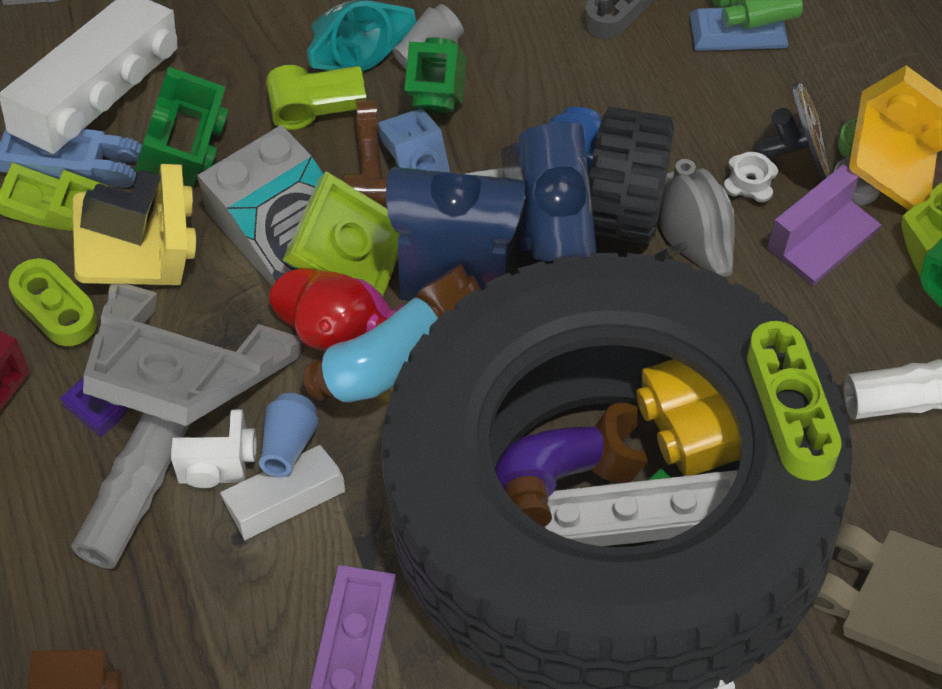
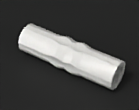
(894, 390)

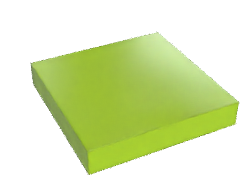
(345, 234)

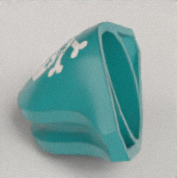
(357, 34)

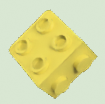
(163, 248)

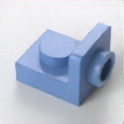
(414, 141)

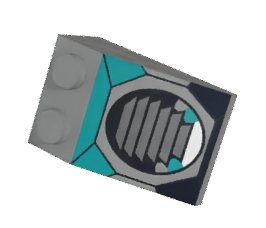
(261, 198)

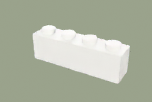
(88, 72)

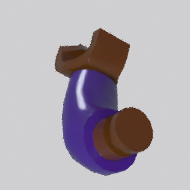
(536, 461)

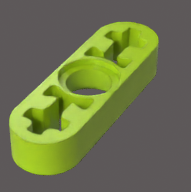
(787, 422)

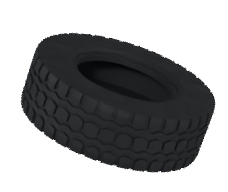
(573, 610)

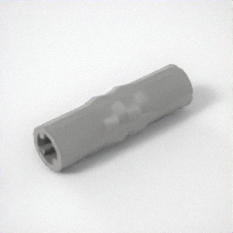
(127, 491)

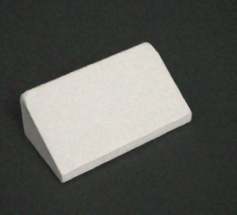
(270, 500)

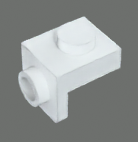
(215, 459)

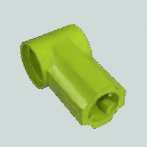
(301, 96)

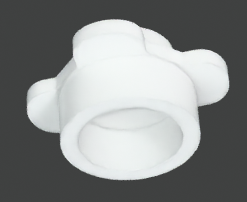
(752, 166)

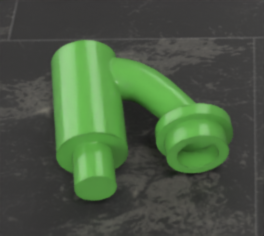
(758, 12)

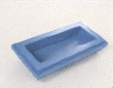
(711, 33)

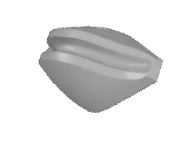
(701, 215)

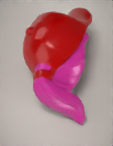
(327, 306)

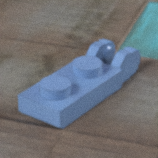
(79, 155)

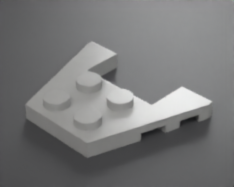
(171, 372)

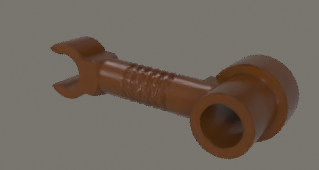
(370, 180)

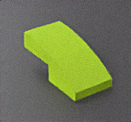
(41, 198)

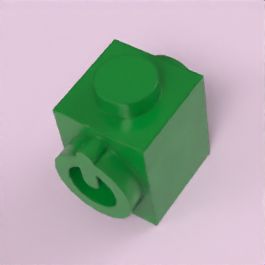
(435, 74)

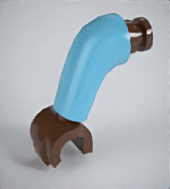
(372, 361)

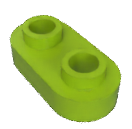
(56, 305)

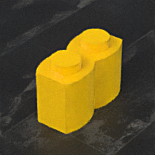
(692, 418)

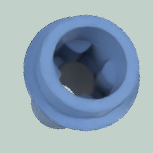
(287, 430)

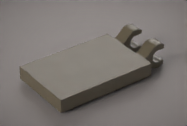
(898, 601)

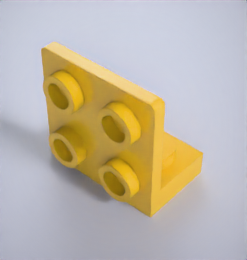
(899, 136)

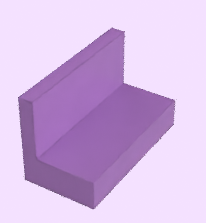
(822, 228)

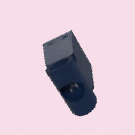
(557, 196)
(451, 222)

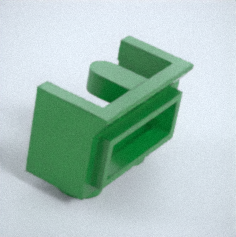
(191, 97)

